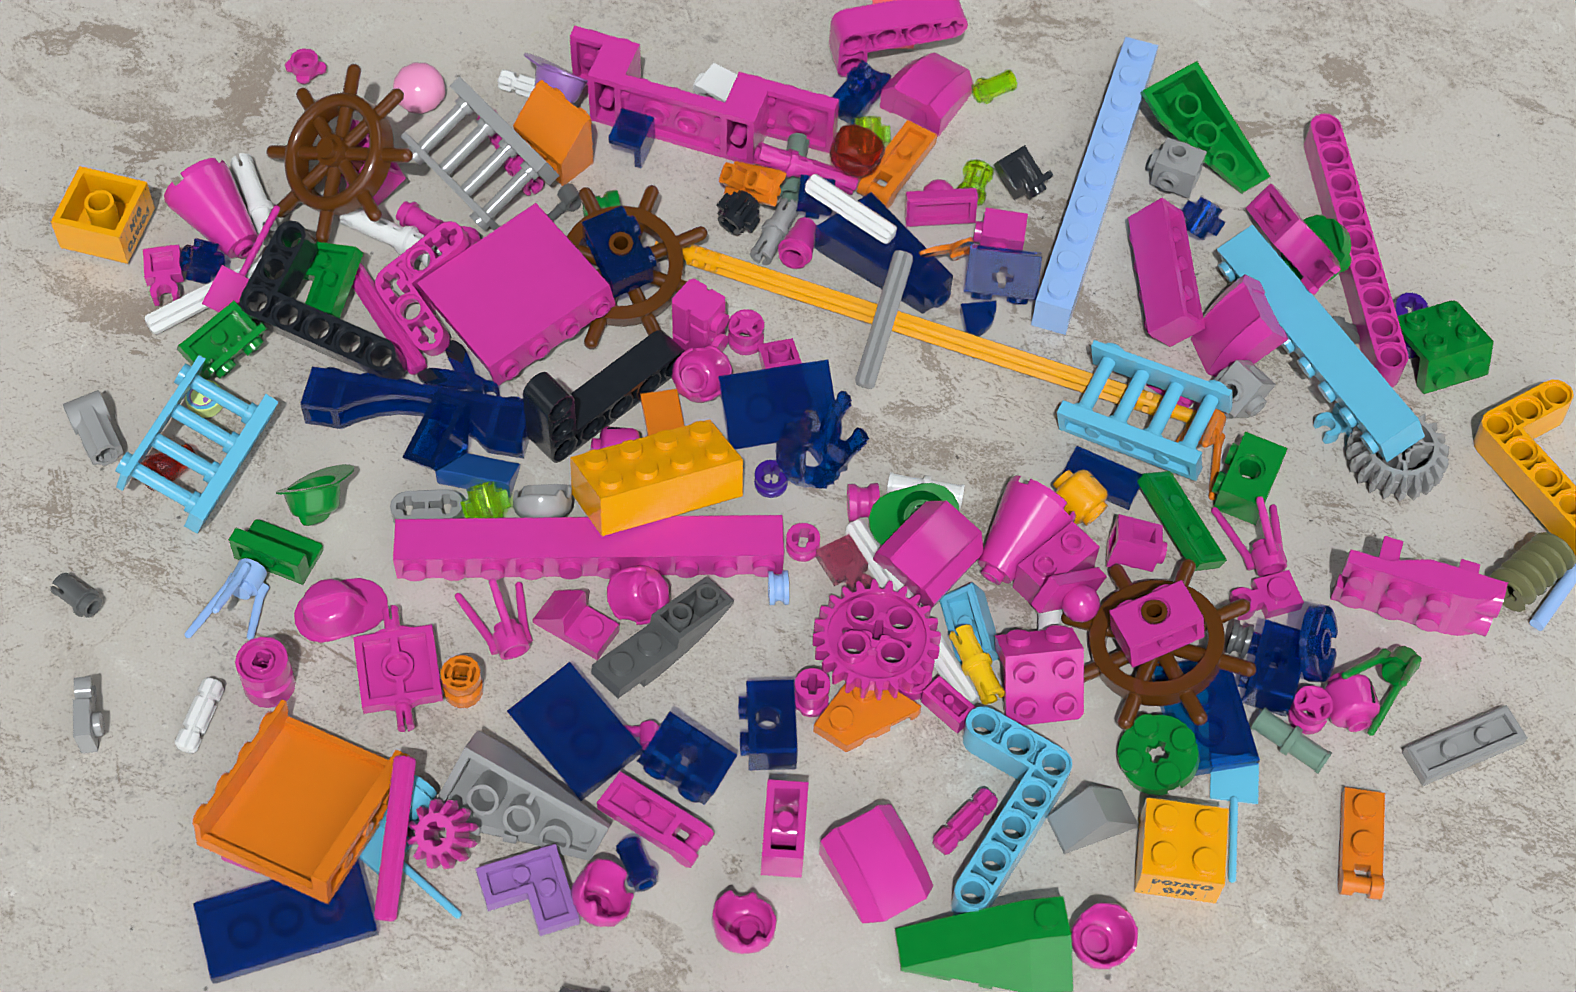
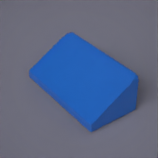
(477, 469)

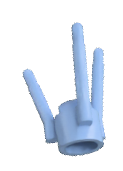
(243, 583)

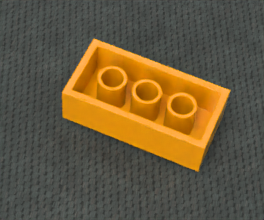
(656, 477)

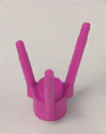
(1268, 552)
(509, 637)

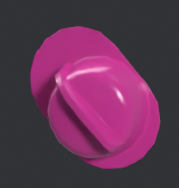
(339, 609)

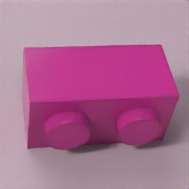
(947, 704)

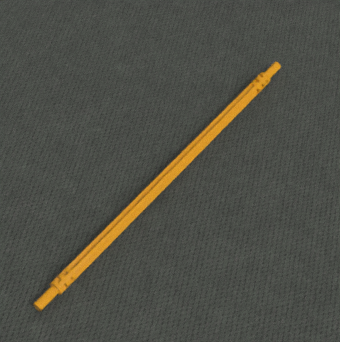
(920, 328)

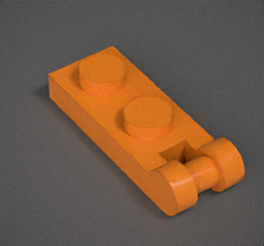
(899, 162)
(1361, 842)

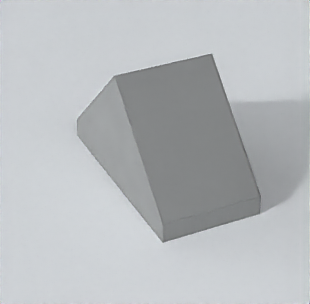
(1091, 818)

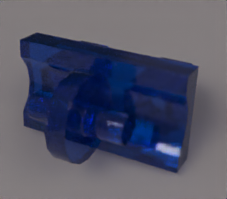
(859, 91)

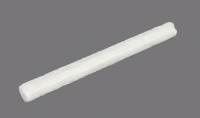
(947, 663)

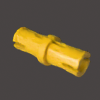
(976, 664)

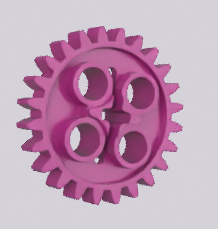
(868, 668)

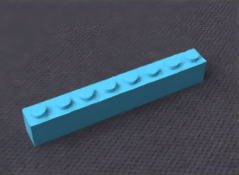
(1324, 348)

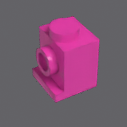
(1136, 544)

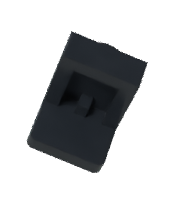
(1022, 174)

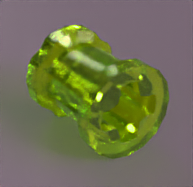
(972, 181)

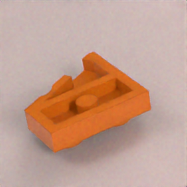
(853, 719)

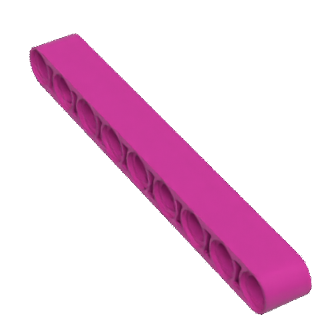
(1365, 279)

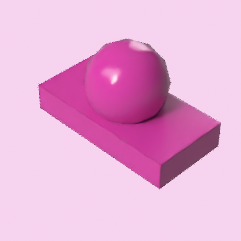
(940, 205)
(1073, 593)

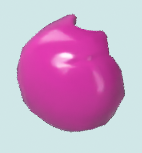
(697, 373)
(637, 593)
(601, 893)
(743, 923)
(1104, 936)

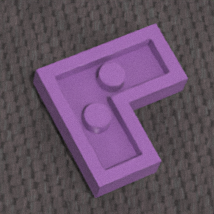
(533, 877)

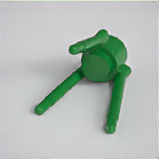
(1396, 669)

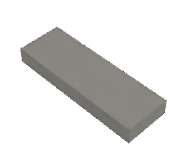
(1464, 745)

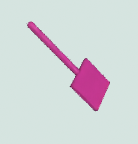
(229, 284)

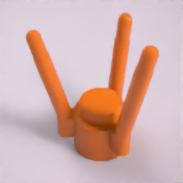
(1212, 435)

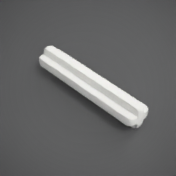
(850, 209)

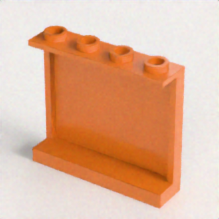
(297, 805)

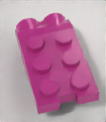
(1420, 591)

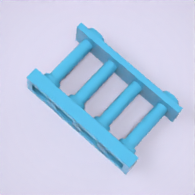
(1148, 443)
(216, 474)

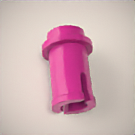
(411, 215)

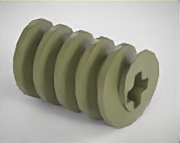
(1534, 569)

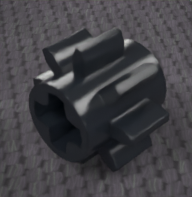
(738, 212)

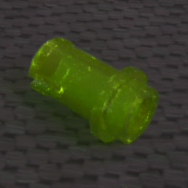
(986, 89)

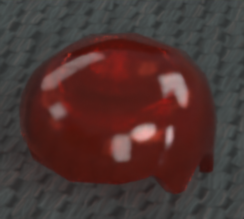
(856, 151)

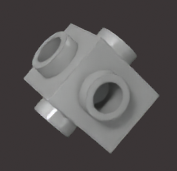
(1176, 167)
(1248, 388)

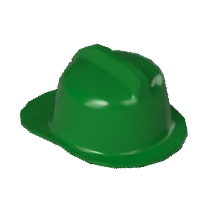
(316, 494)
(897, 506)

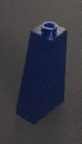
(856, 250)

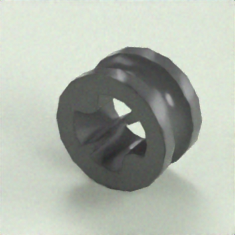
(1239, 638)

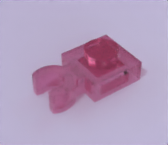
(844, 563)

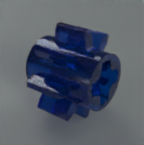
(1203, 217)
(201, 261)

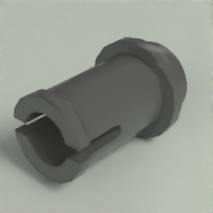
(83, 600)

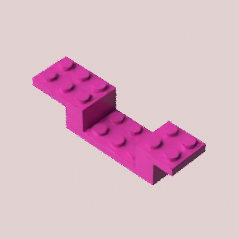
(697, 122)

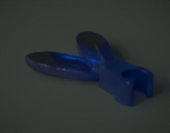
(462, 375)

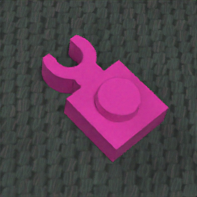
(162, 271)
(1271, 594)

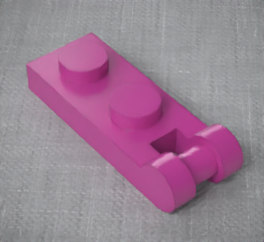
(654, 819)

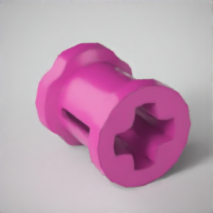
(812, 680)

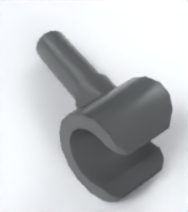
(569, 201)

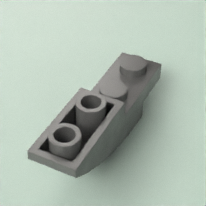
(665, 640)

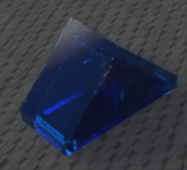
(440, 434)

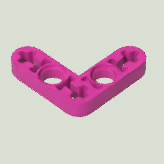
(407, 277)

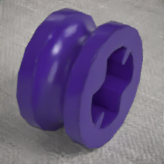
(770, 489)

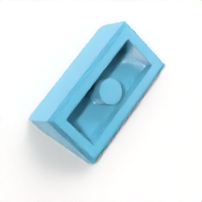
(970, 607)

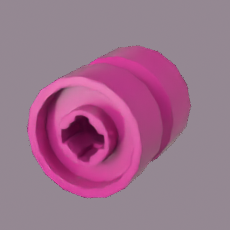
(265, 672)

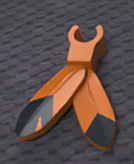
(956, 249)

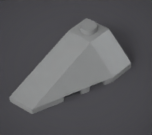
(519, 801)

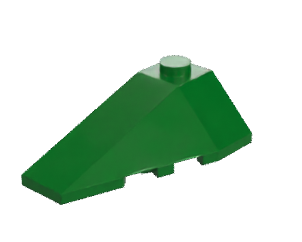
(1197, 115)
(1002, 946)

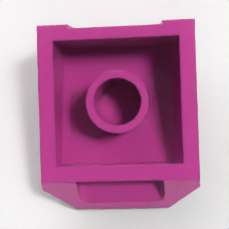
(928, 92)
(1238, 327)
(931, 550)
(876, 865)

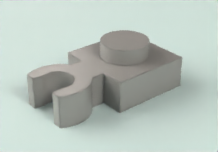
(86, 721)

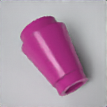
(798, 244)

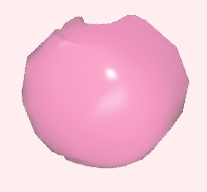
(421, 87)

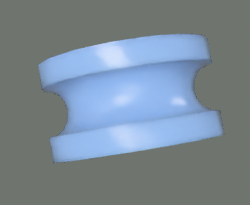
(778, 587)

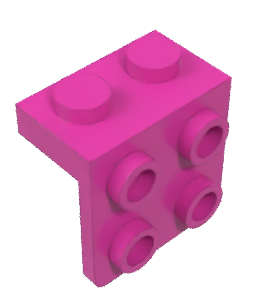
(1042, 675)

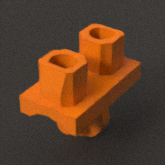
(756, 180)

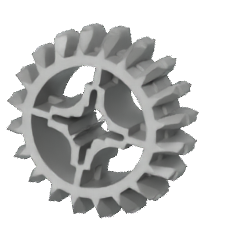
(1393, 475)

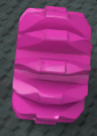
(449, 848)

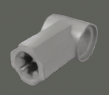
(92, 422)

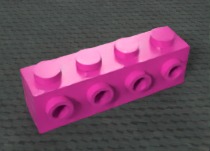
(1165, 273)

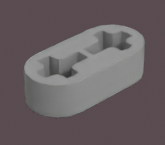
(427, 504)

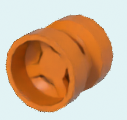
(461, 691)

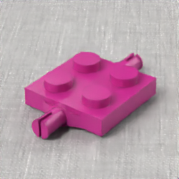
(397, 668)

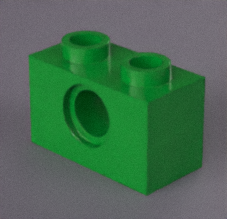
(1255, 459)

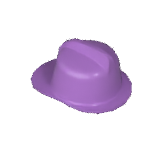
(557, 77)

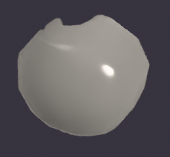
(543, 501)

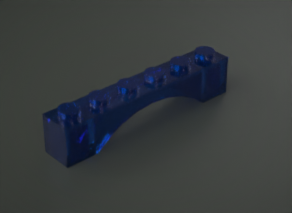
(345, 398)

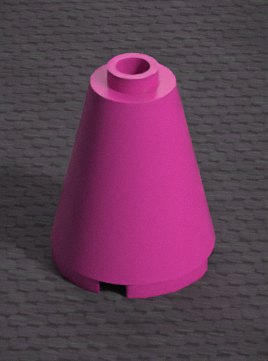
(213, 206)
(1023, 523)

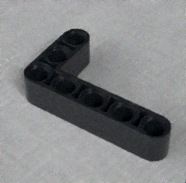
(310, 321)
(566, 421)

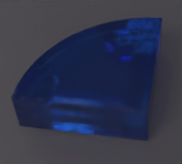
(978, 316)

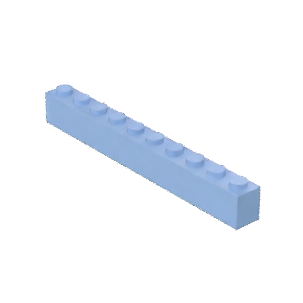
(1094, 187)

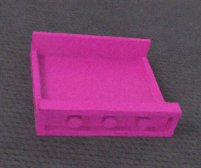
(518, 293)

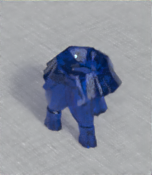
(822, 442)

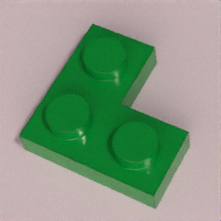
(332, 276)

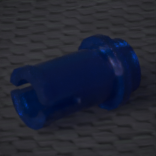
(640, 872)

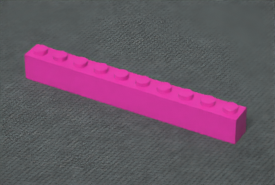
(576, 549)

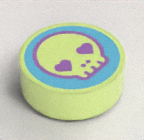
(202, 405)

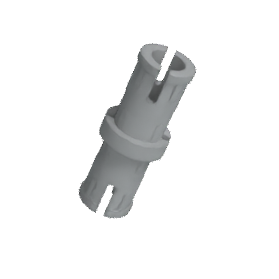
(774, 231)

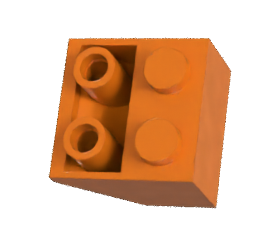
(556, 131)

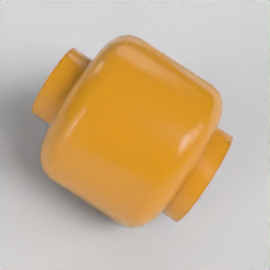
(1083, 495)

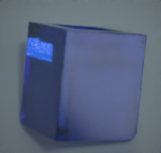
(634, 132)

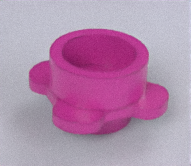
(305, 65)

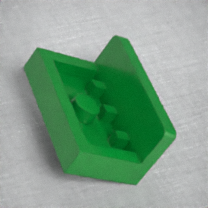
(223, 341)

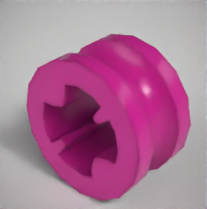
(793, 536)

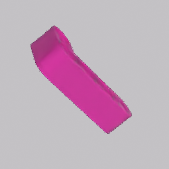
(890, 26)

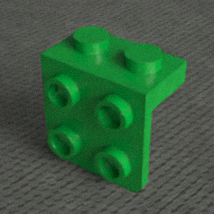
(1448, 345)

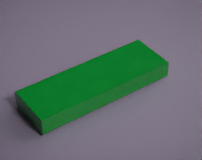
(1181, 520)

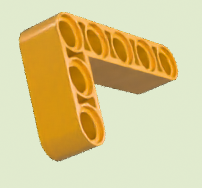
(1509, 448)

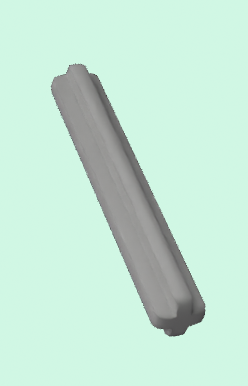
(884, 319)

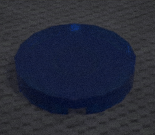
(1315, 642)

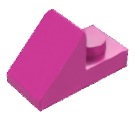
(576, 623)

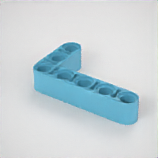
(1016, 814)

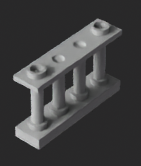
(510, 146)

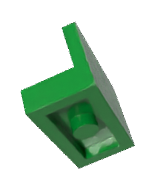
(276, 550)

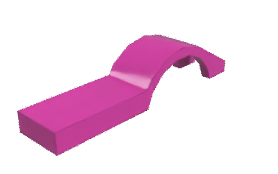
(1294, 238)

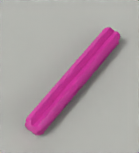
(386, 321)
(395, 838)

